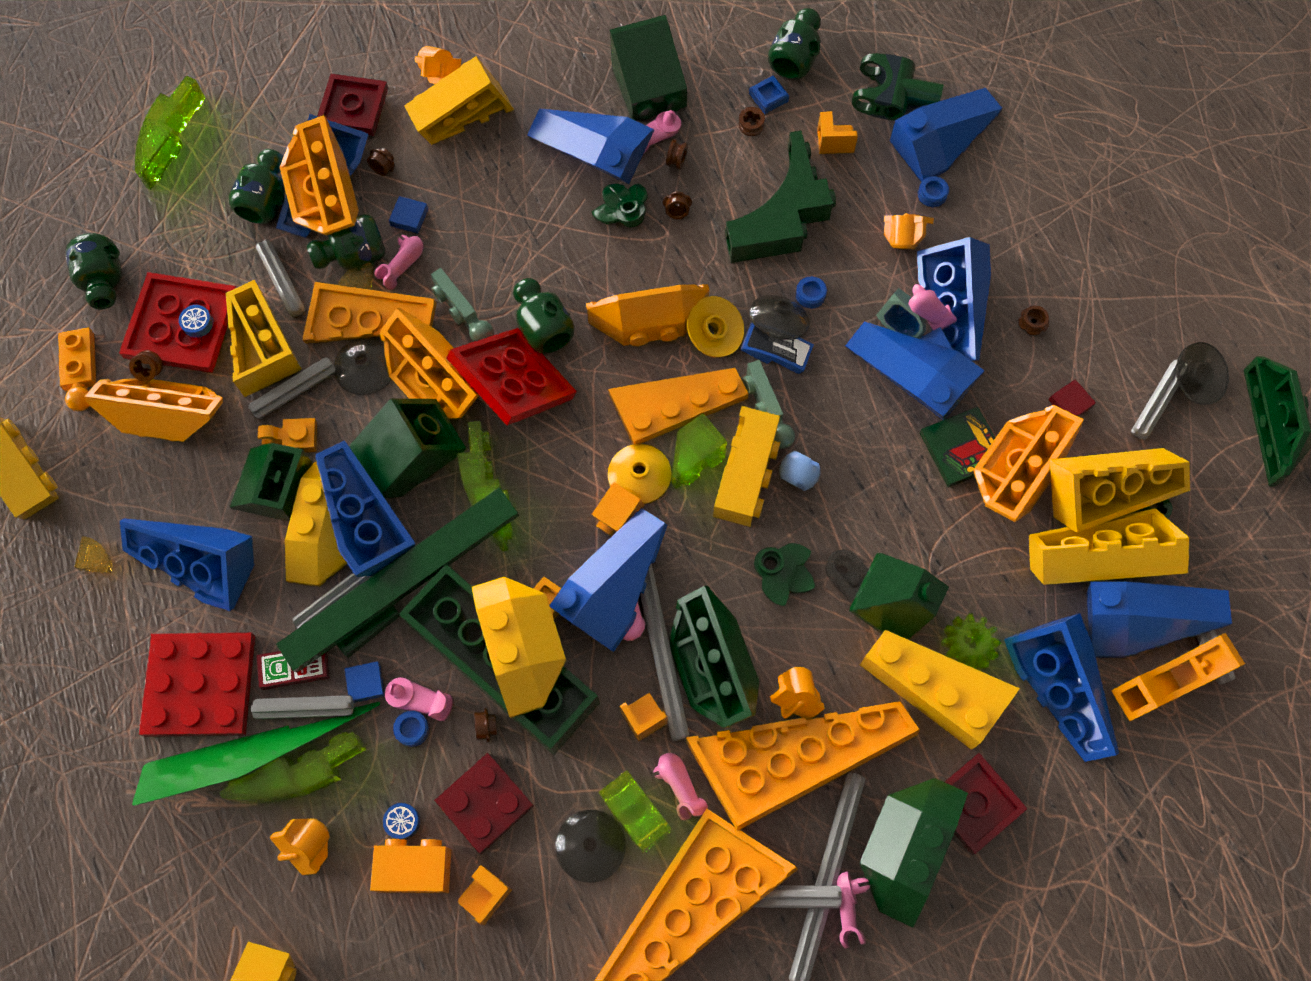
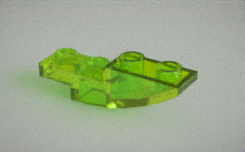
(158, 136)
(478, 476)
(285, 780)

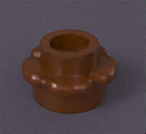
(381, 161)
(677, 205)
(1037, 314)
(485, 725)

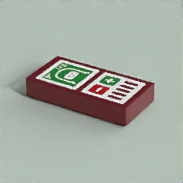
(276, 672)

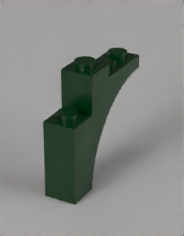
(781, 221)

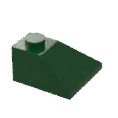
(898, 596)

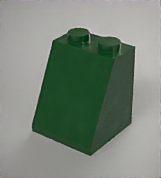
(648, 68)
(406, 444)

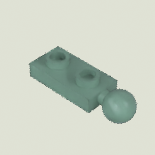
(459, 307)
(759, 385)

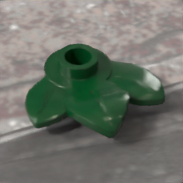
(622, 205)
(788, 575)

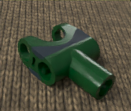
(896, 87)

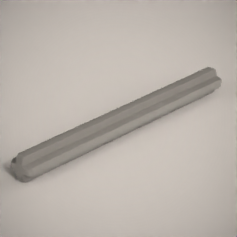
(663, 660)
(827, 876)

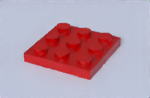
(157, 327)
(511, 376)
(197, 684)

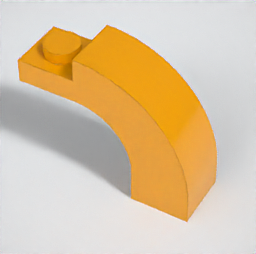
(1177, 677)

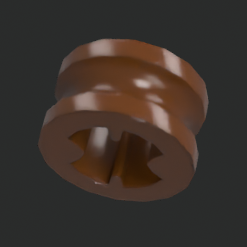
(757, 116)
(676, 154)
(146, 357)

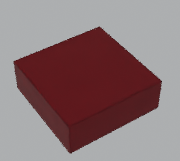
(1072, 399)

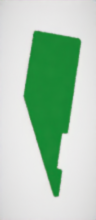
(228, 759)

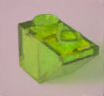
(696, 448)

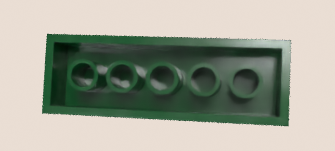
(449, 622)

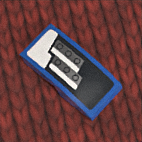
(788, 353)

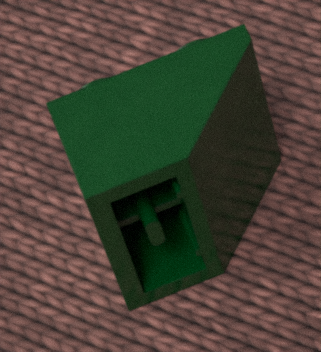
(270, 481)

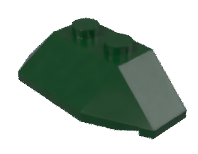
(1279, 416)
(713, 659)
(911, 846)

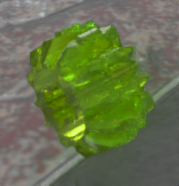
(979, 633)

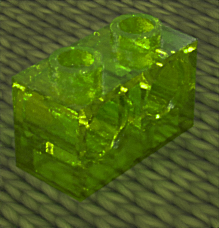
(635, 811)

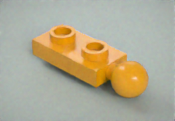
(77, 366)

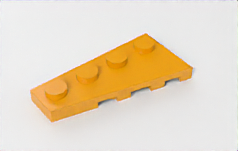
(358, 313)
(671, 403)

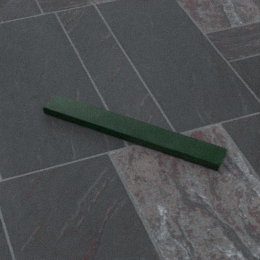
(397, 580)

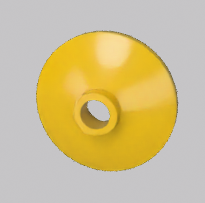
(725, 321)
(648, 485)

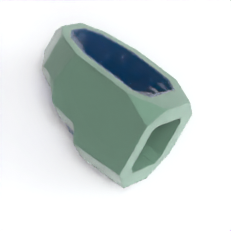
(900, 318)

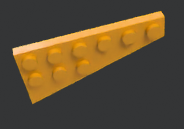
(787, 759)
(699, 896)

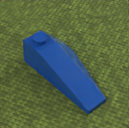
(960, 279)
(1066, 677)

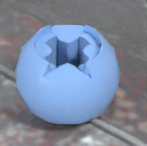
(799, 470)

